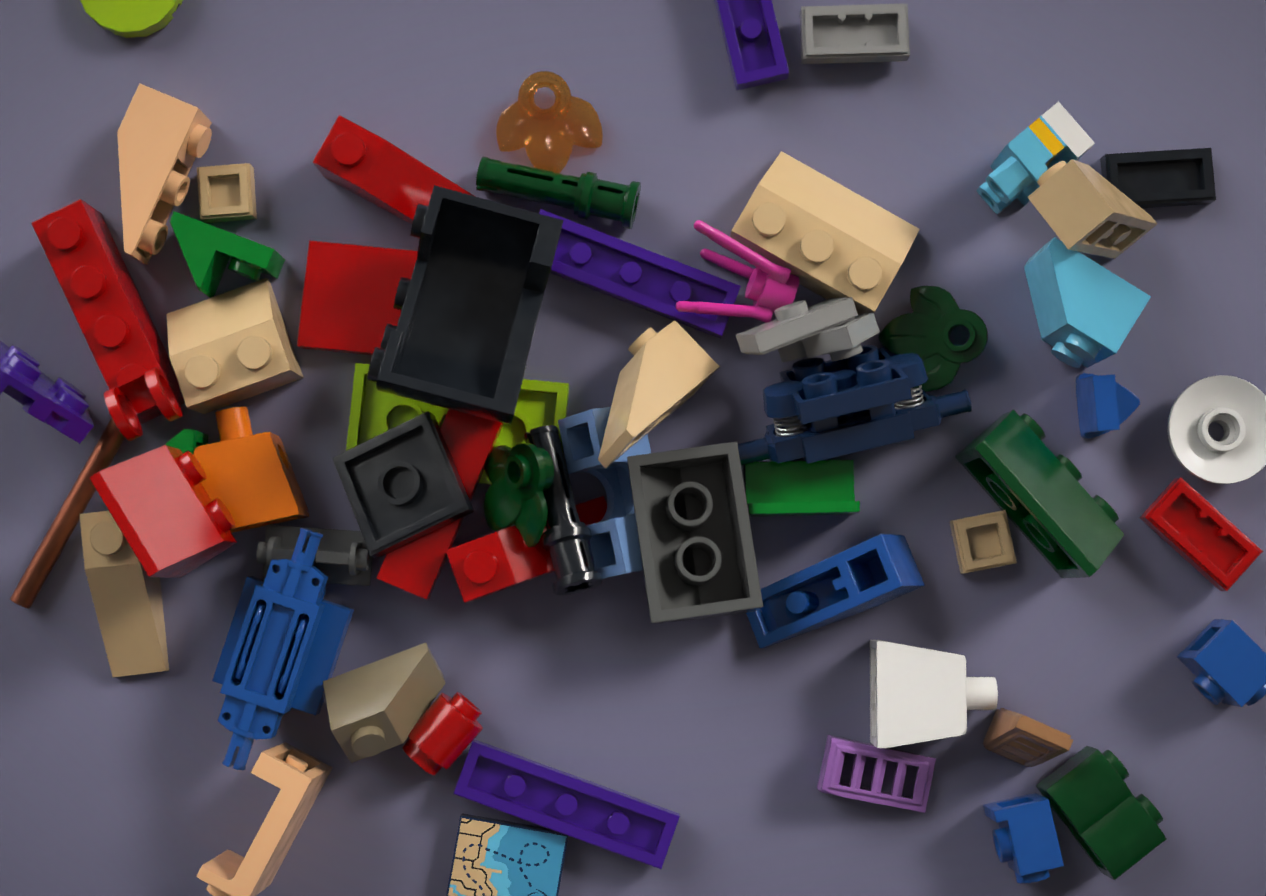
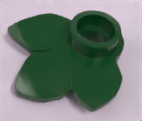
(928, 335)
(517, 489)

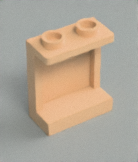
(300, 782)

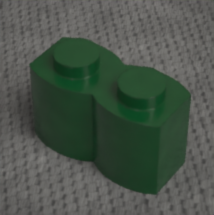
(1102, 811)

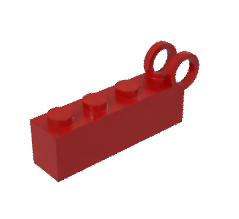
(111, 317)

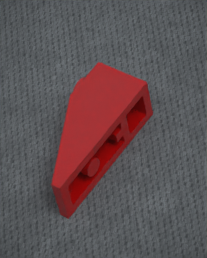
(377, 170)
(505, 559)

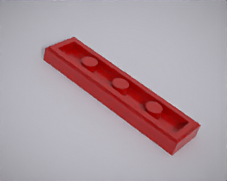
(419, 563)

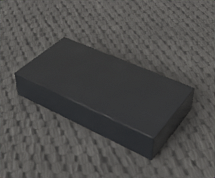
(1162, 176)

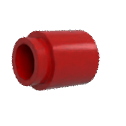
(443, 732)

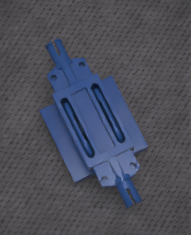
(278, 649)

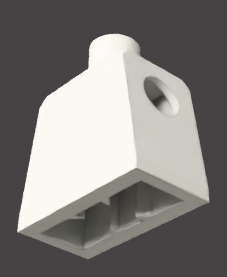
(922, 694)

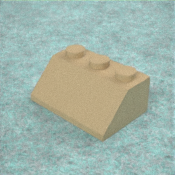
(824, 234)

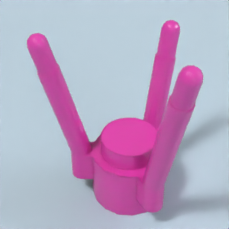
(768, 284)

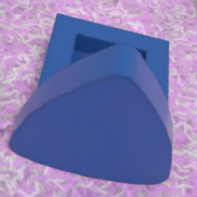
(1102, 404)

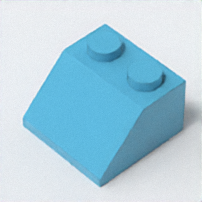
(1080, 304)

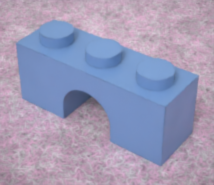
(615, 538)

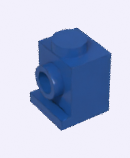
(1025, 836)

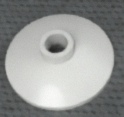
(1241, 413)

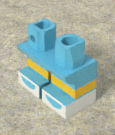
(1032, 152)

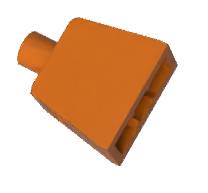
(250, 473)

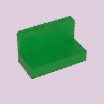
(800, 488)

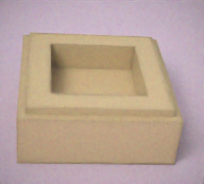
(226, 193)
(983, 542)

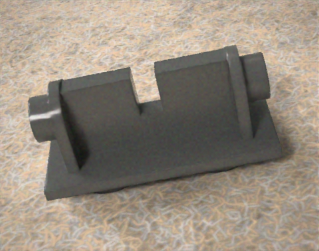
(340, 554)

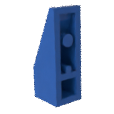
(836, 589)

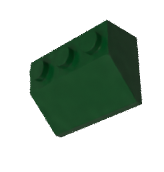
(1042, 495)

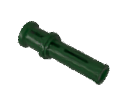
(583, 194)

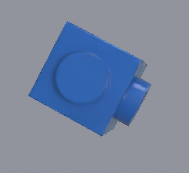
(1226, 664)

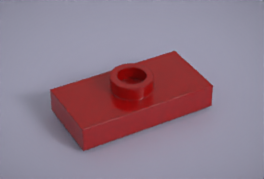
(1201, 534)

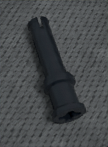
(564, 532)

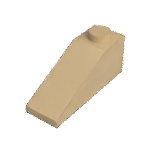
(1089, 210)
(652, 385)
(124, 599)

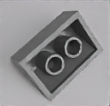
(694, 533)

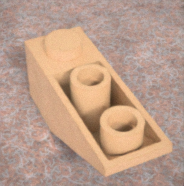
(155, 156)

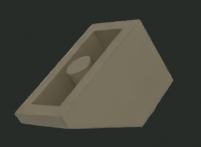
(382, 701)

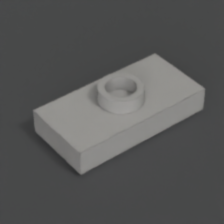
(854, 33)
(796, 323)

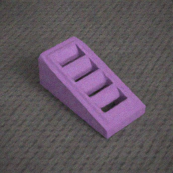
(832, 766)

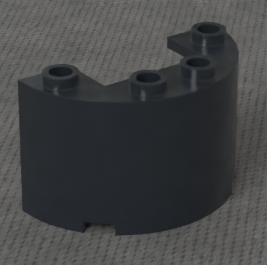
(468, 305)

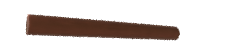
(67, 518)

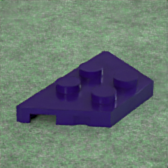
(48, 401)

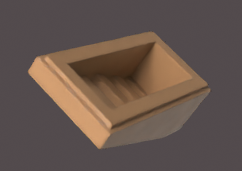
(1024, 739)

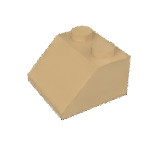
(231, 347)

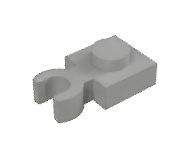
(838, 341)

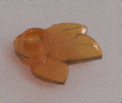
(551, 131)

